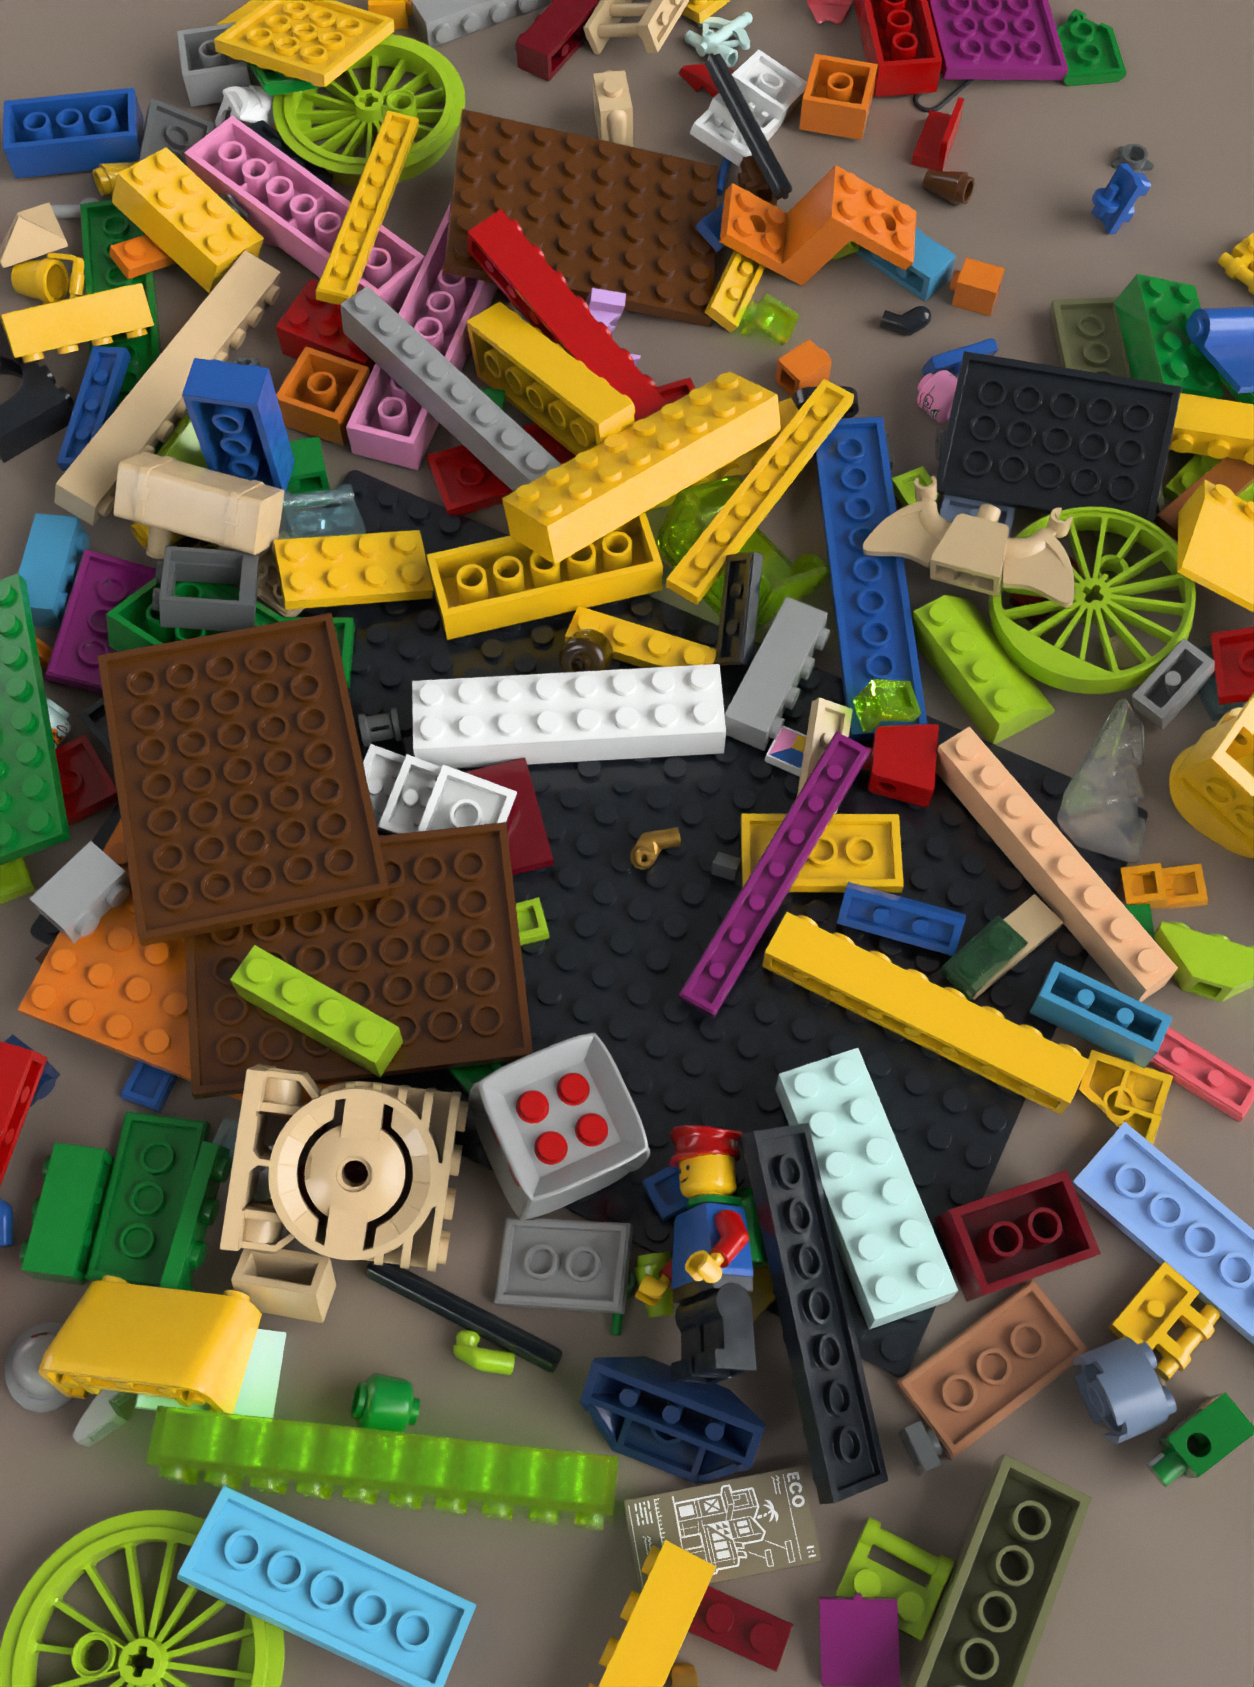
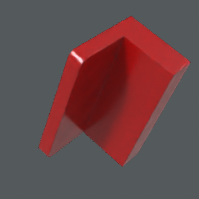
(937, 138)

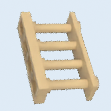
(653, 28)

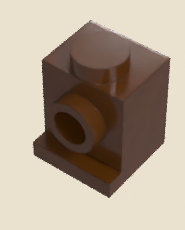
(753, 180)

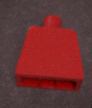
(903, 762)

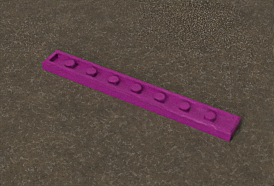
(774, 875)

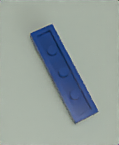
(94, 401)

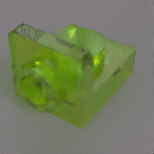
(770, 318)
(886, 702)

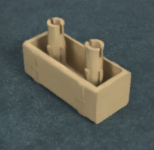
(196, 504)

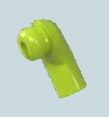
(482, 1358)

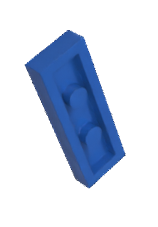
(901, 919)

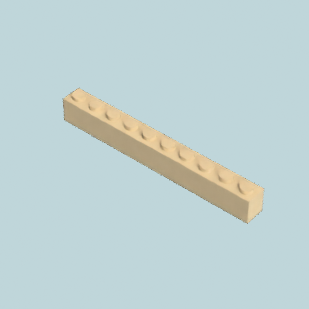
(157, 399)

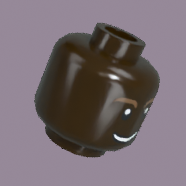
(586, 652)

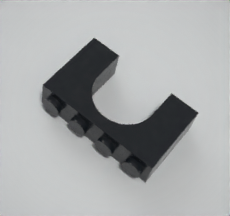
(35, 409)

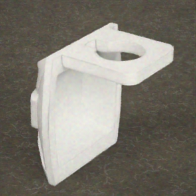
(246, 104)

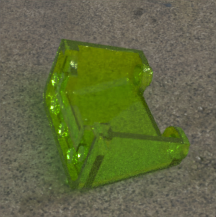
(694, 511)

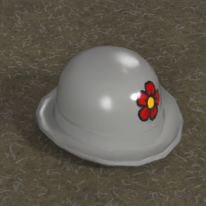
(22, 1368)

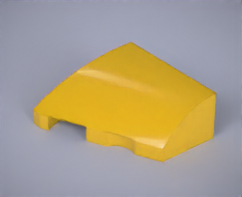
(1126, 1092)

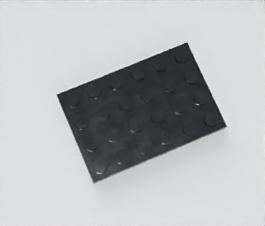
(1056, 437)

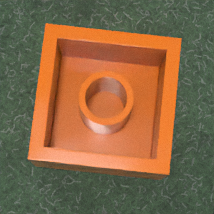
(838, 96)
(321, 395)

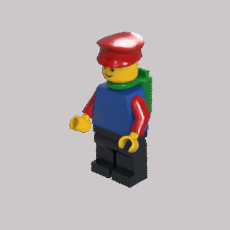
(711, 1260)

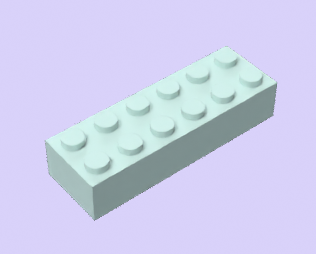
(867, 1190)

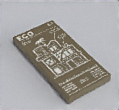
(734, 1524)

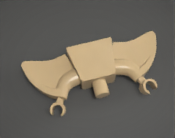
(977, 549)

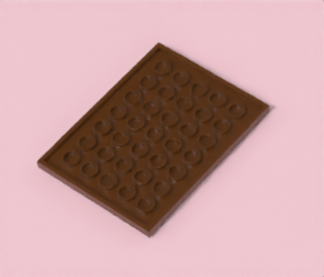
(593, 208)
(239, 779)
(427, 958)

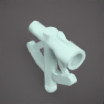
(716, 41)

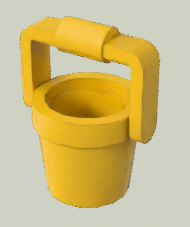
(49, 278)

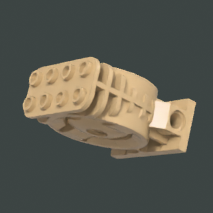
(420, 1116)

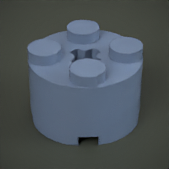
(1123, 1389)

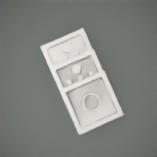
(771, 95)
(425, 797)

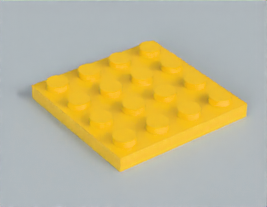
(305, 38)

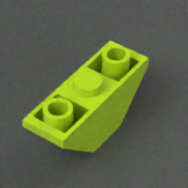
(1206, 962)

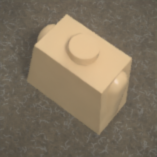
(613, 107)

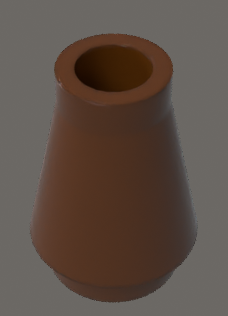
(950, 185)

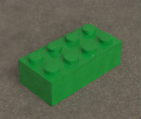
(1155, 336)

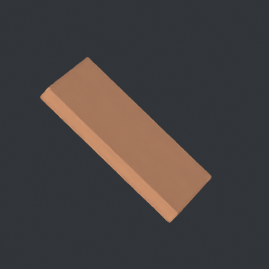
(991, 1368)

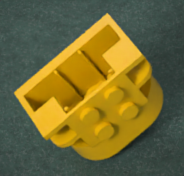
(1215, 782)

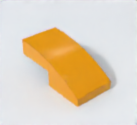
(1164, 887)

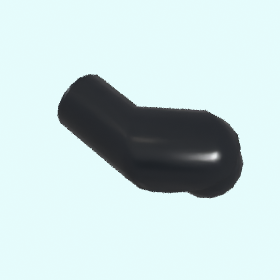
(909, 322)

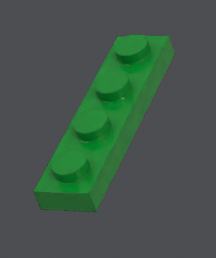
(197, 1213)

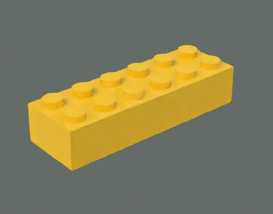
(546, 381)
(510, 584)

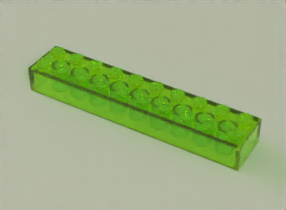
(384, 1465)

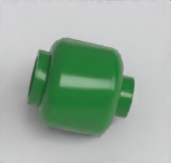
(385, 1403)

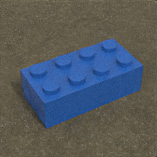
(71, 132)
(239, 421)

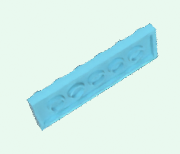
(327, 1591)

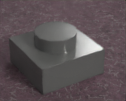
(922, 1447)

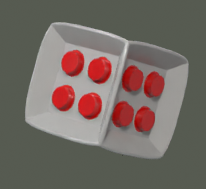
(558, 1125)

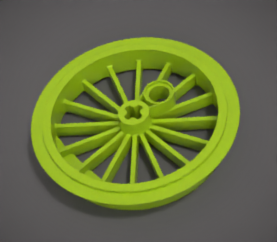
(365, 112)
(261, 1646)

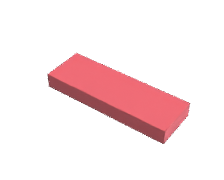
(1204, 1075)

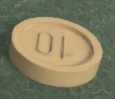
(1124, 657)

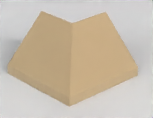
(31, 235)

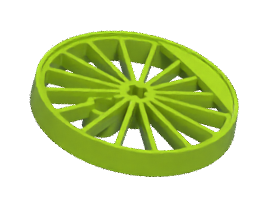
(1109, 602)

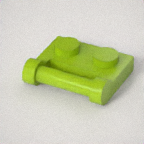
(875, 1580)

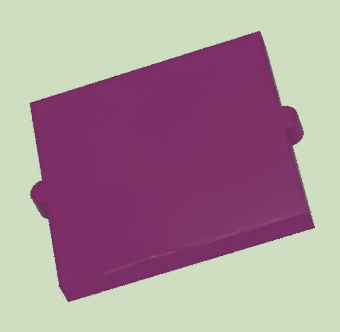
(859, 1641)

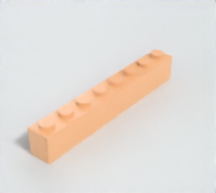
(1053, 867)

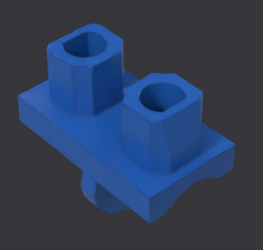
(1117, 200)

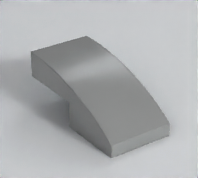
(101, 1417)

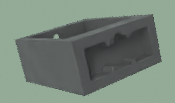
(207, 567)

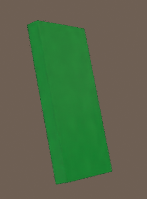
(145, 1197)

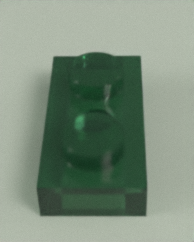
(983, 957)

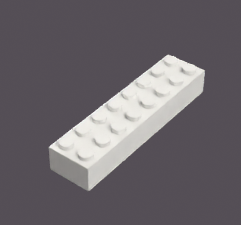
(569, 716)

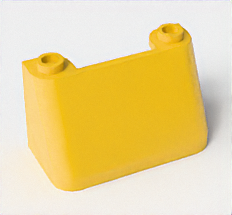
(154, 1344)

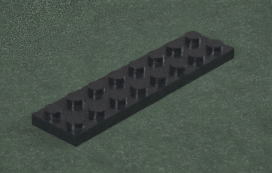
(814, 1312)

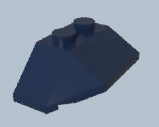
(670, 1425)

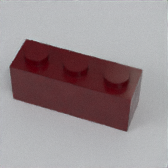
(554, 37)

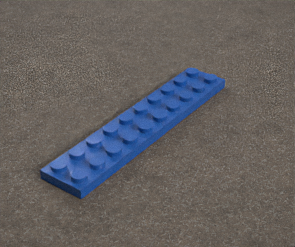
(866, 590)

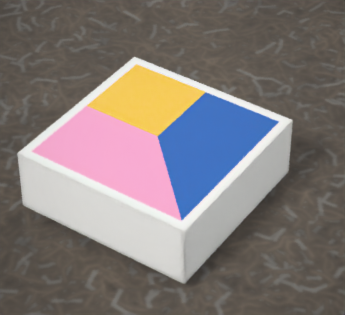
(787, 751)

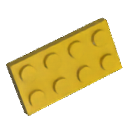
(352, 569)
(851, 849)

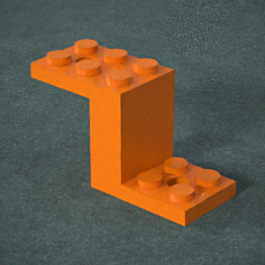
(818, 226)

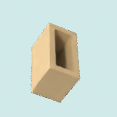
(286, 1282)

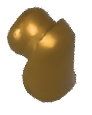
(651, 843)

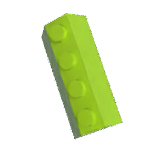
(977, 669)

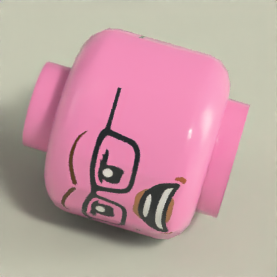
(937, 395)

